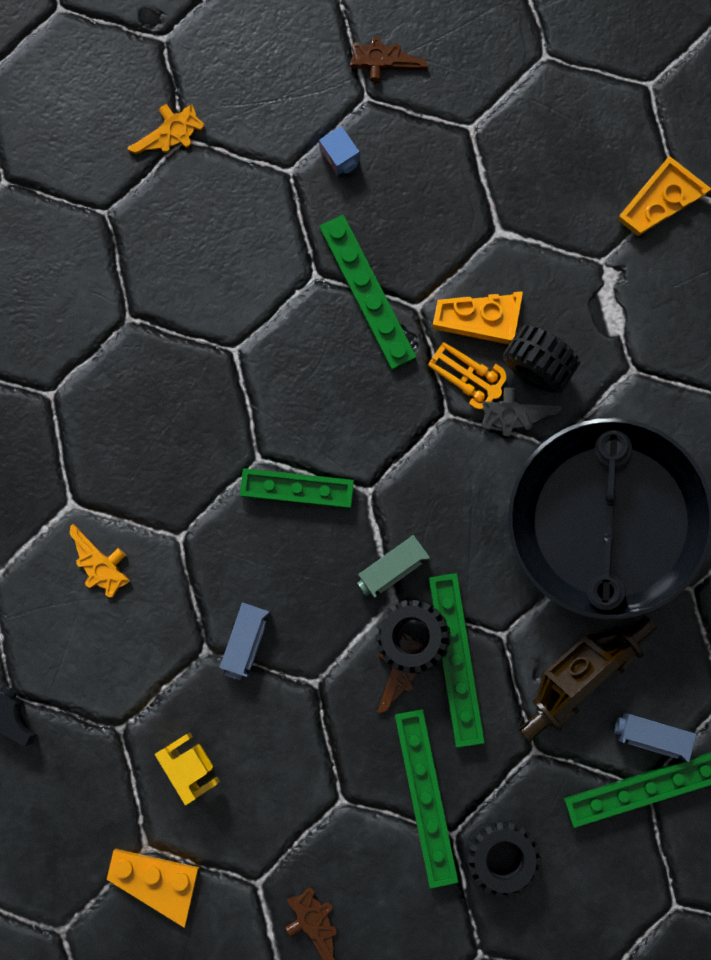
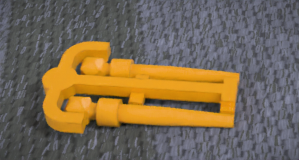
(493, 391)

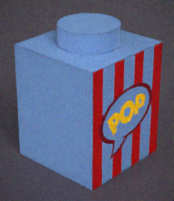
(339, 151)

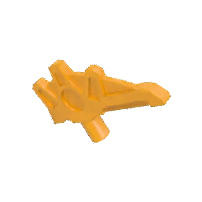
(174, 130)
(100, 568)

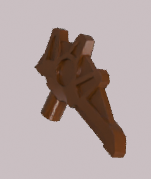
(379, 57)
(400, 680)
(314, 921)

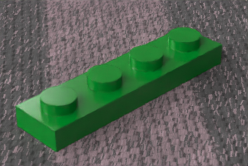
(296, 488)

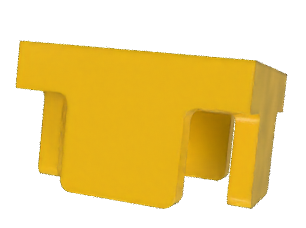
(186, 769)

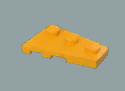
(662, 196)

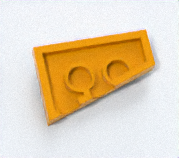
(483, 318)
(156, 882)

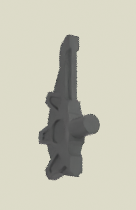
(510, 414)

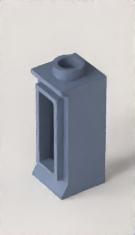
(244, 641)
(655, 736)

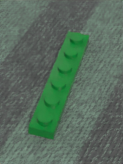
(367, 292)
(457, 663)
(639, 790)
(426, 798)

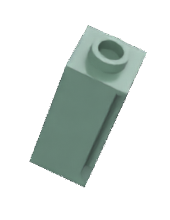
(392, 567)

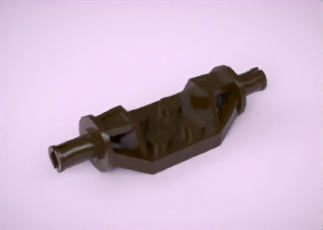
(581, 672)

